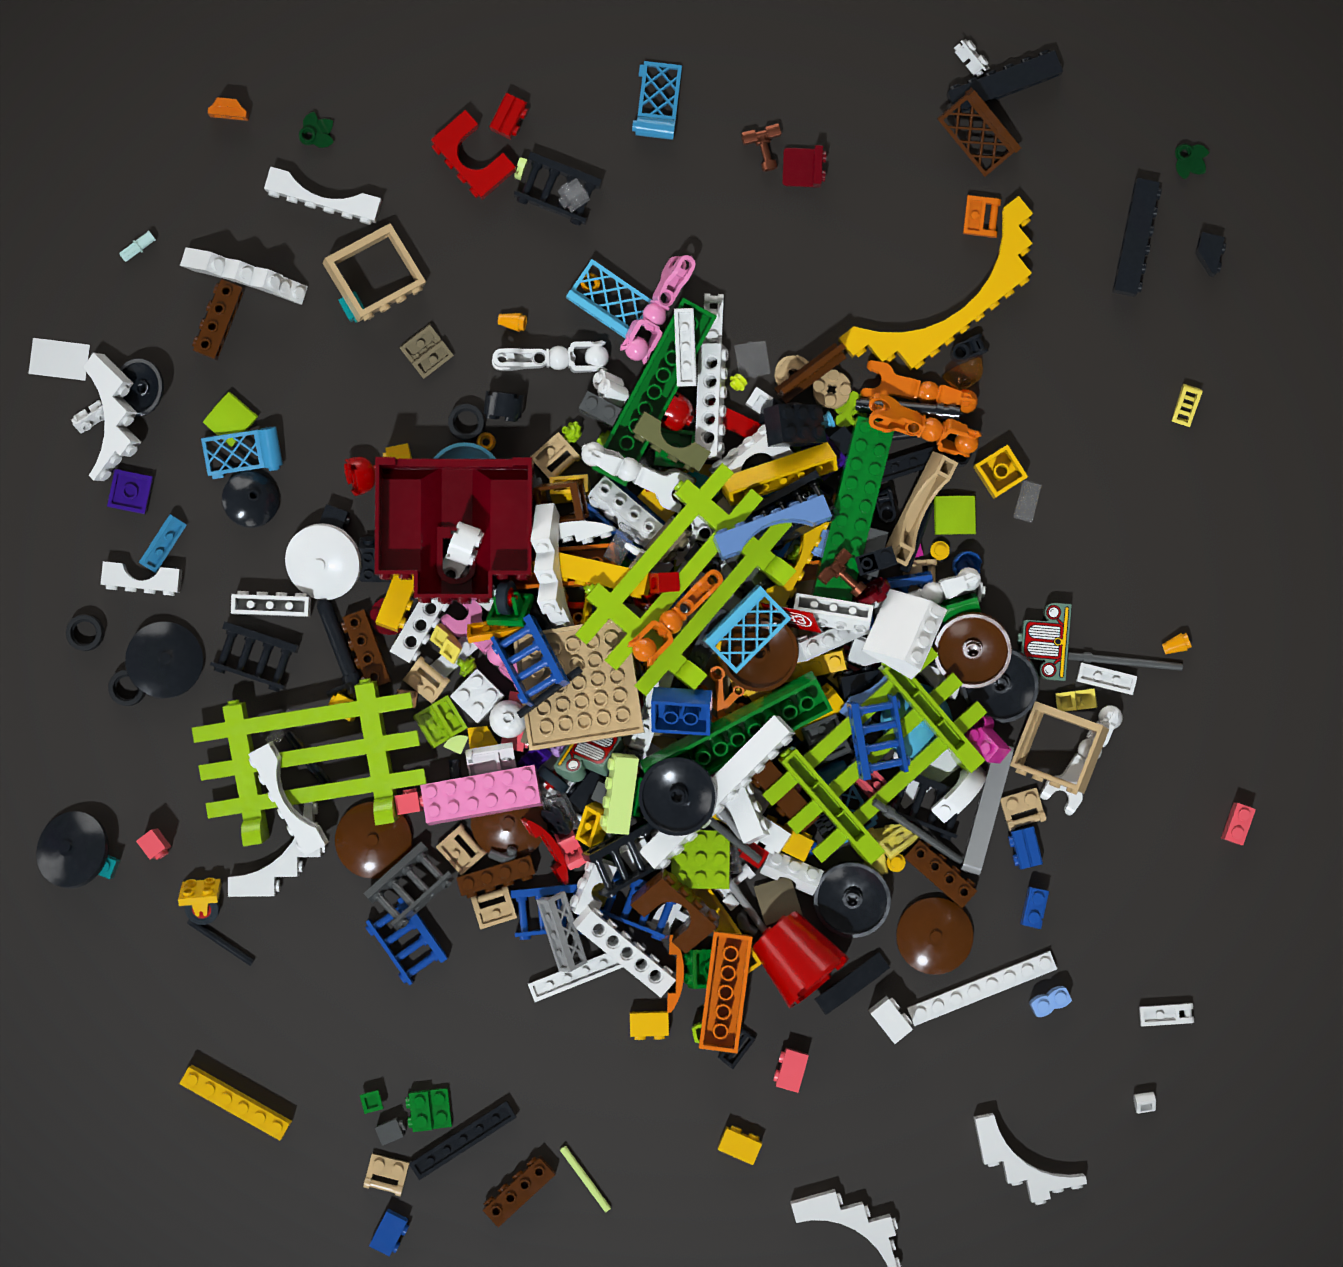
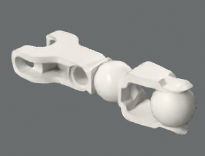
(557, 358)
(630, 470)
(947, 588)
(1109, 717)

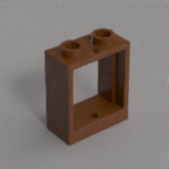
(578, 498)

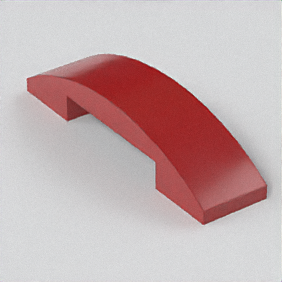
(737, 423)
(559, 867)

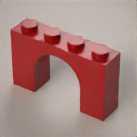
(481, 181)

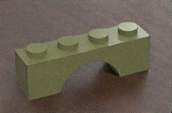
(649, 429)

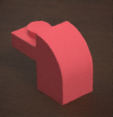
(571, 849)

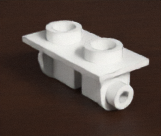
(977, 62)
(85, 421)

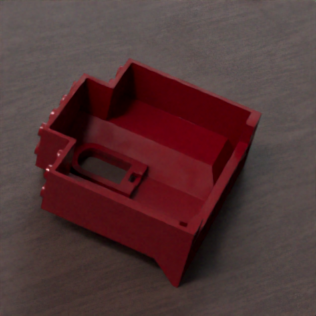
(425, 500)

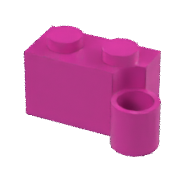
(987, 741)

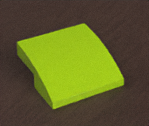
(230, 417)
(954, 515)
(440, 721)

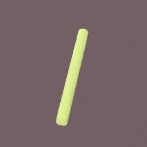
(585, 1178)

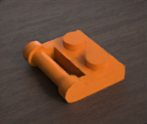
(975, 216)

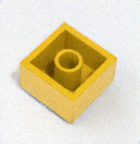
(1000, 471)

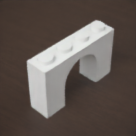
(751, 445)

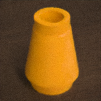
(513, 321)
(1177, 644)

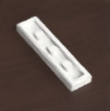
(685, 347)

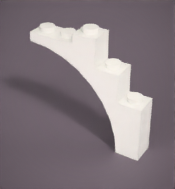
(243, 273)
(118, 414)
(547, 566)
(287, 865)
(1016, 1170)
(826, 1207)

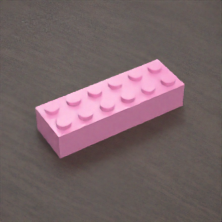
(481, 795)

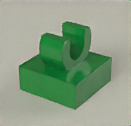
(371, 1101)

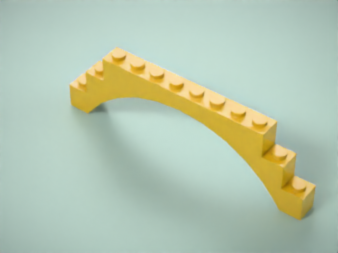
(919, 344)

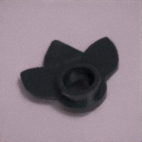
(557, 821)

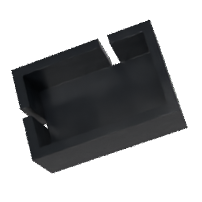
(794, 425)

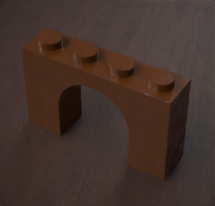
(666, 888)

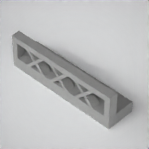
(557, 937)

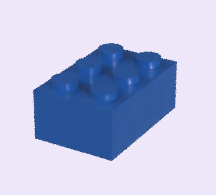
(681, 711)

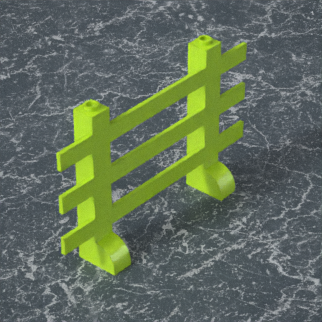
(755, 553)
(375, 744)
(826, 797)

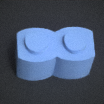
(1054, 999)

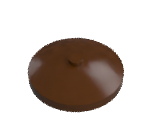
(973, 649)
(771, 664)
(506, 830)
(370, 848)
(934, 935)

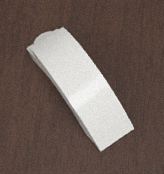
(960, 795)

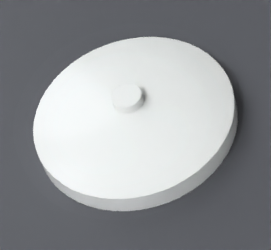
(323, 561)

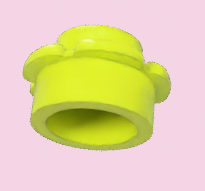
(738, 382)

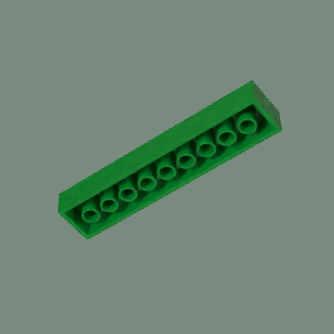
(654, 389)
(855, 503)
(794, 702)

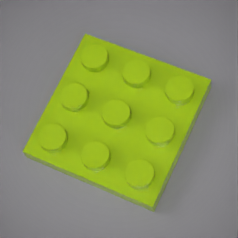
(704, 862)

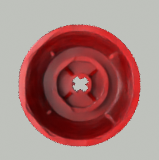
(797, 957)

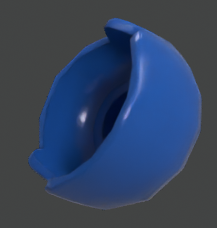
(966, 559)

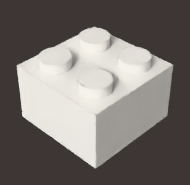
(477, 696)
(889, 1018)

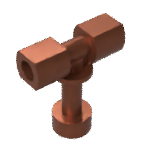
(762, 139)
(837, 569)

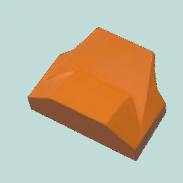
(228, 109)

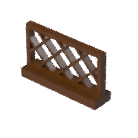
(993, 123)
(811, 372)

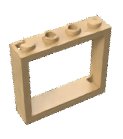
(384, 304)
(1029, 734)

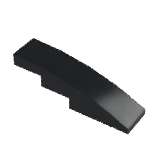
(852, 983)

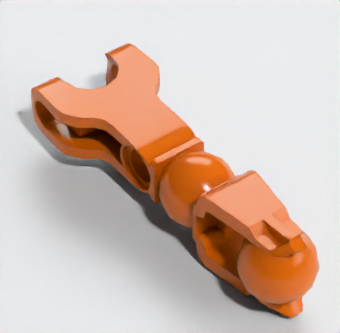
(912, 389)
(900, 419)
(671, 621)

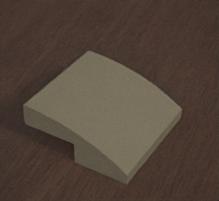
(426, 351)
(777, 899)

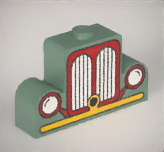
(1048, 641)
(587, 755)

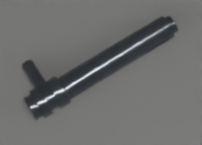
(937, 411)
(340, 649)

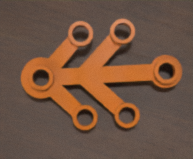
(720, 703)

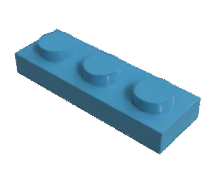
(162, 543)

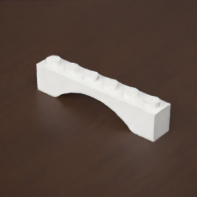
(360, 206)
(929, 673)
(308, 834)

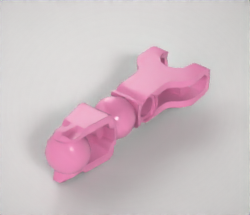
(654, 314)
(459, 629)

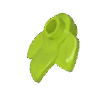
(847, 411)

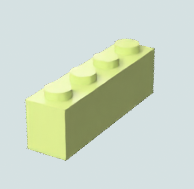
(619, 793)

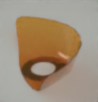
(966, 372)

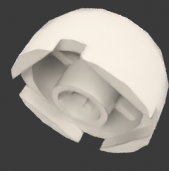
(505, 719)

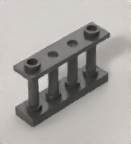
(391, 880)

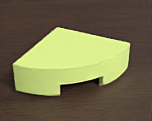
(522, 164)
(456, 743)

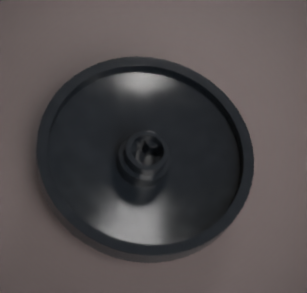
(164, 660)
(1011, 694)
(677, 796)
(72, 849)
(852, 899)

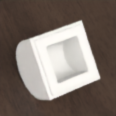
(1145, 1102)

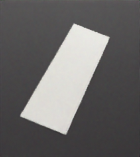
(937, 771)

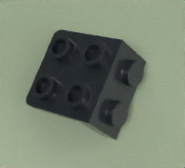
(367, 552)

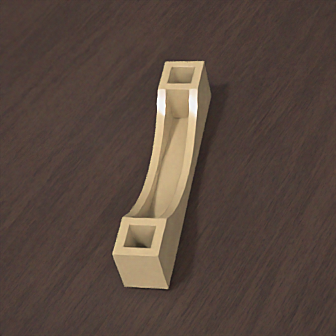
(934, 476)

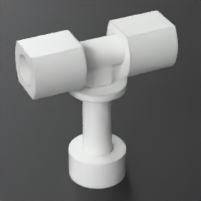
(729, 900)

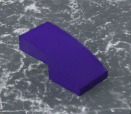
(534, 757)

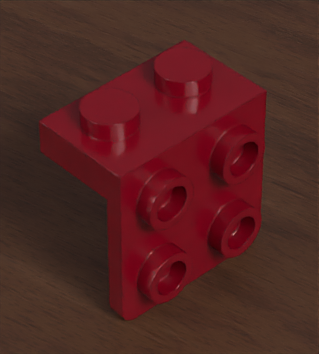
(803, 167)

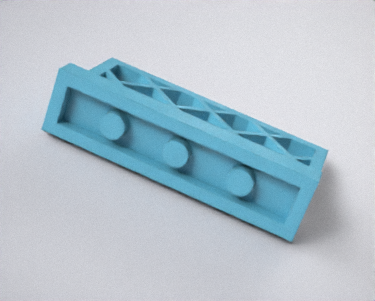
(596, 310)
(734, 616)

